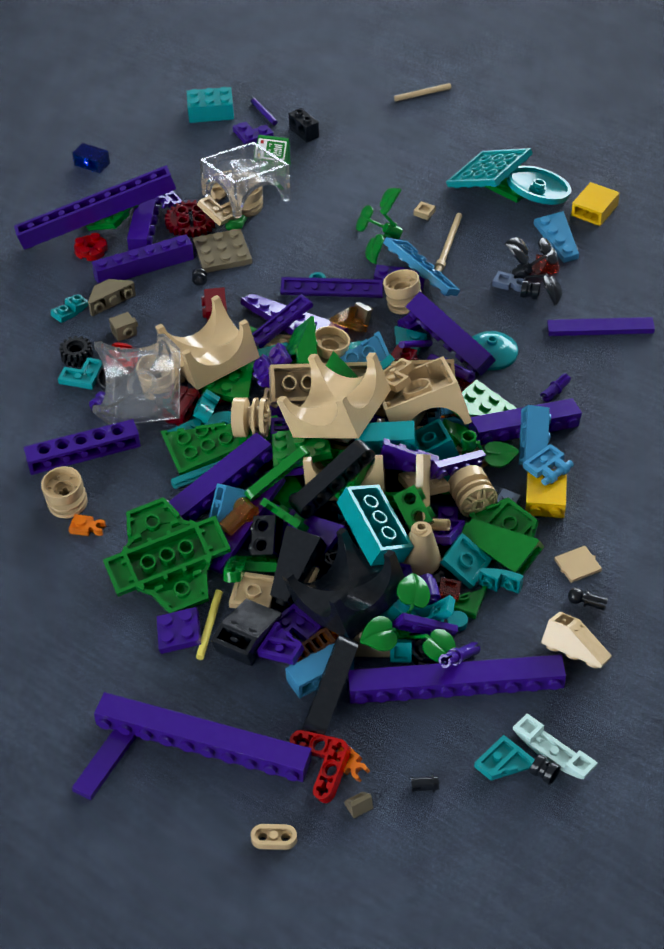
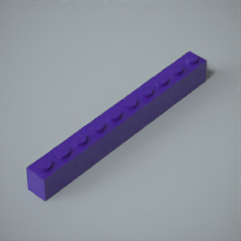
(94, 207)
(456, 680)
(203, 737)

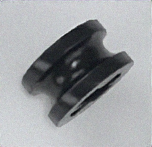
(199, 281)

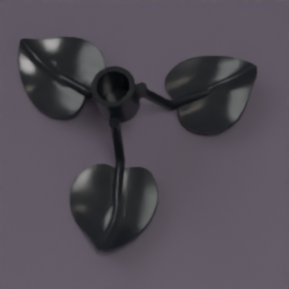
(525, 269)

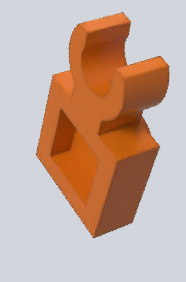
(85, 524)
(354, 764)

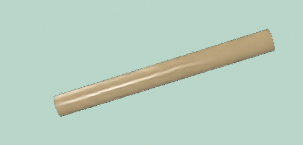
(422, 92)

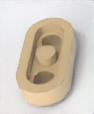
(274, 834)

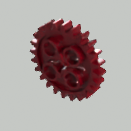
(178, 220)

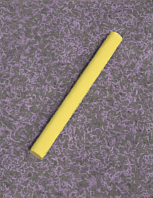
(209, 624)

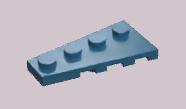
(557, 231)
(372, 345)

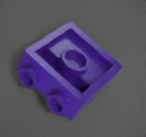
(261, 366)

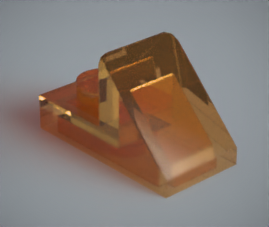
(346, 319)

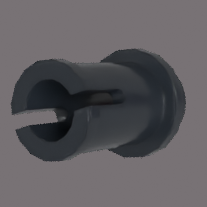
(425, 783)

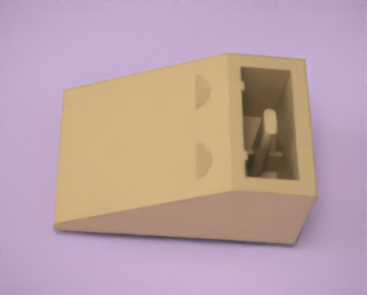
(574, 638)

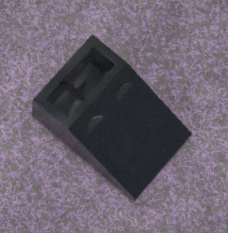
(244, 631)

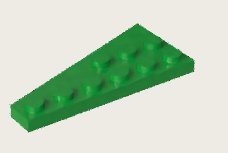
(233, 384)
(202, 445)

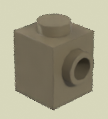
(123, 326)

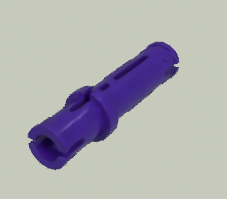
(460, 371)
(457, 655)

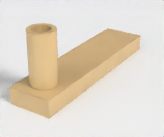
(423, 464)

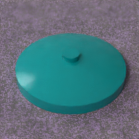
(539, 185)

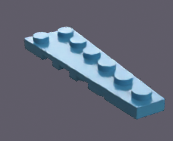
(408, 253)

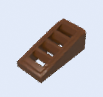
(317, 639)

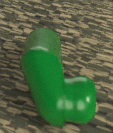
(236, 224)

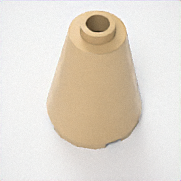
(425, 554)

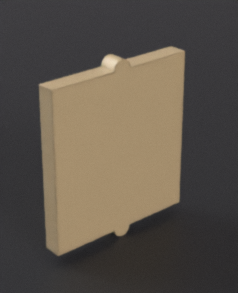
(578, 564)

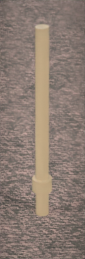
(440, 263)

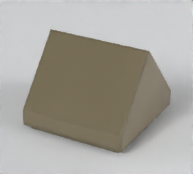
(359, 804)

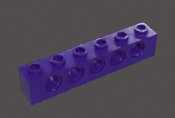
(82, 446)

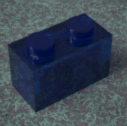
(91, 158)

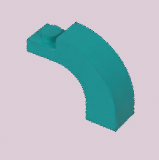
(438, 611)

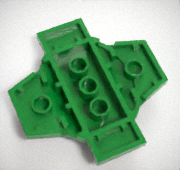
(167, 556)

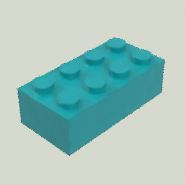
(374, 523)

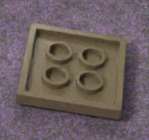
(222, 250)

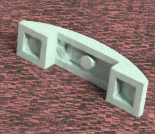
(541, 742)

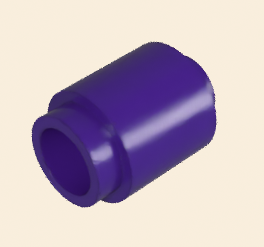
(433, 588)

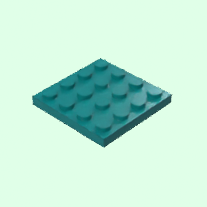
(489, 168)

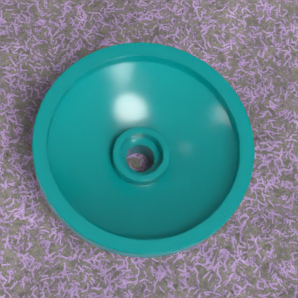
(500, 346)

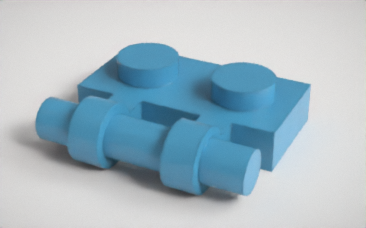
(544, 460)

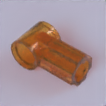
(242, 511)

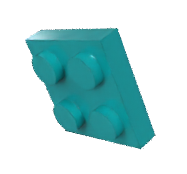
(465, 560)

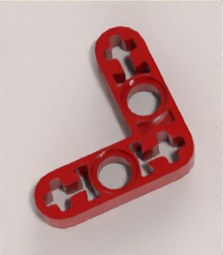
(330, 756)

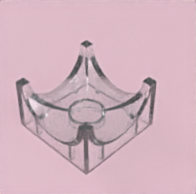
(242, 172)
(140, 382)

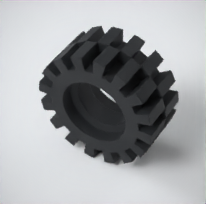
(73, 358)

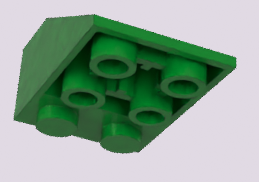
(303, 342)

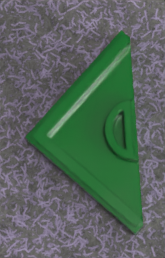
(471, 602)

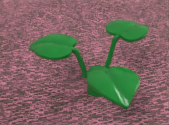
(390, 229)
(498, 453)
(383, 637)

